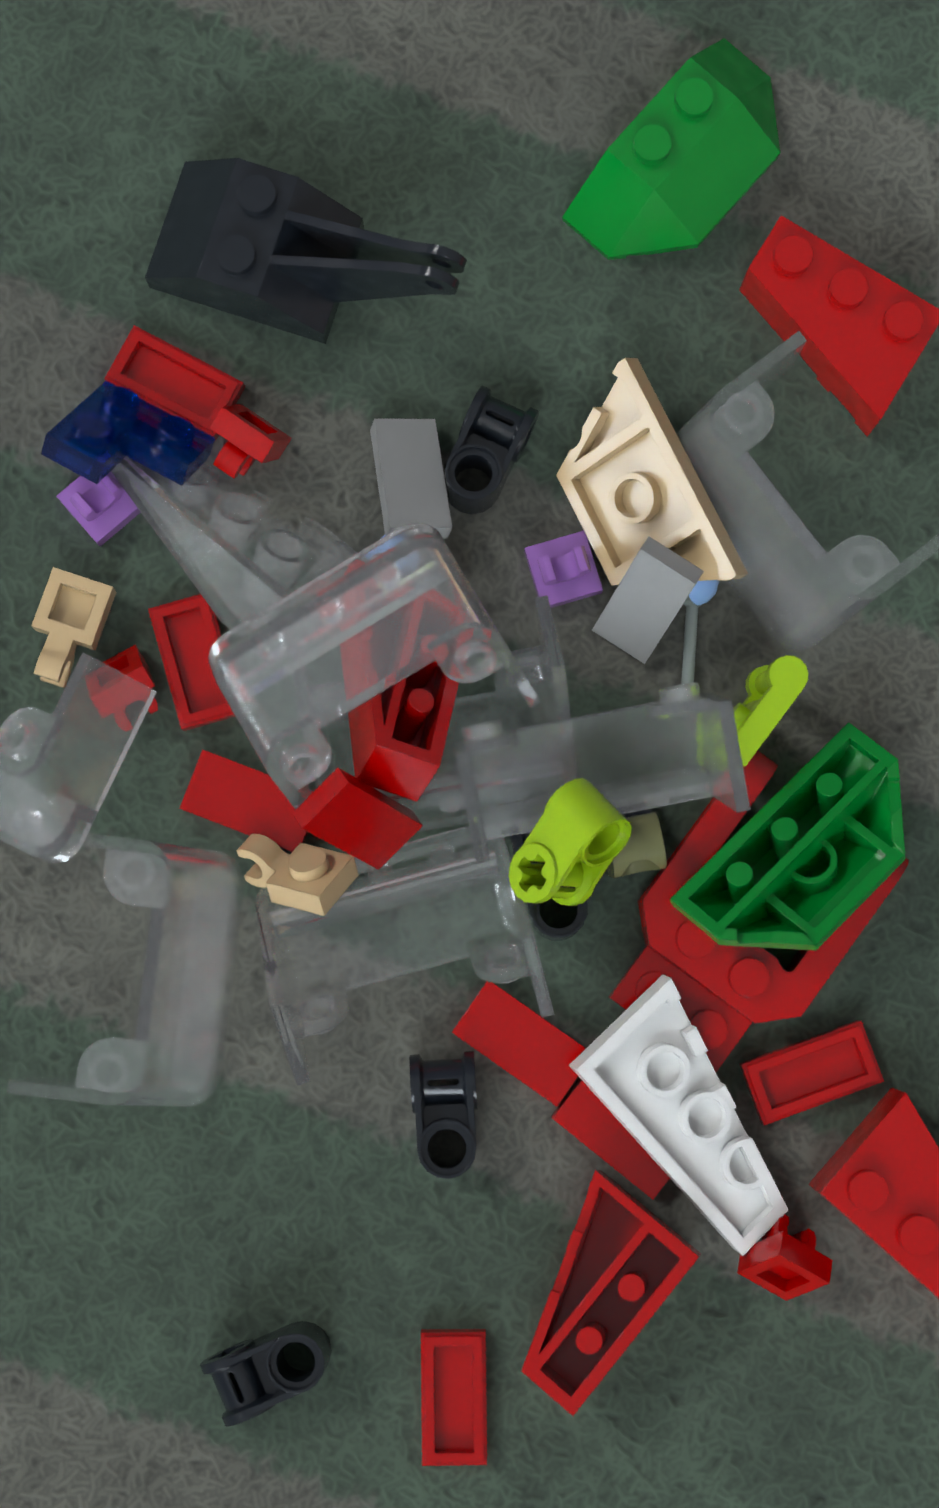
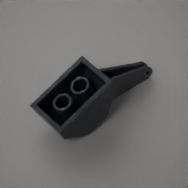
(283, 250)

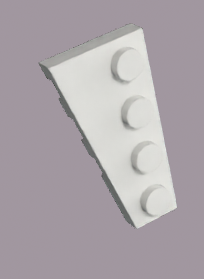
(667, 1095)

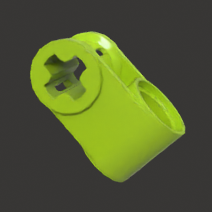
(575, 840)

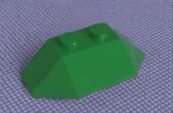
(681, 159)
(805, 853)

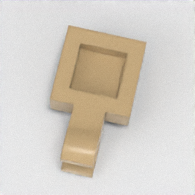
(71, 615)
(305, 879)

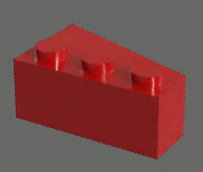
(855, 321)
(403, 732)
(890, 1185)
(605, 1292)

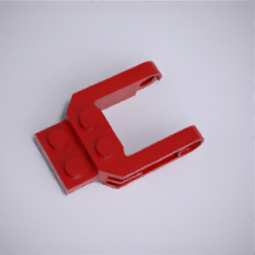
(725, 984)

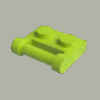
(770, 695)

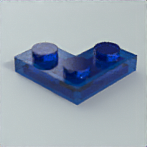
(119, 425)

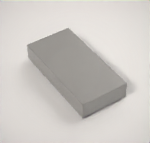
(410, 474)
(647, 600)

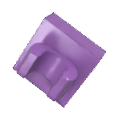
(99, 507)
(563, 569)

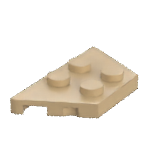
(638, 483)

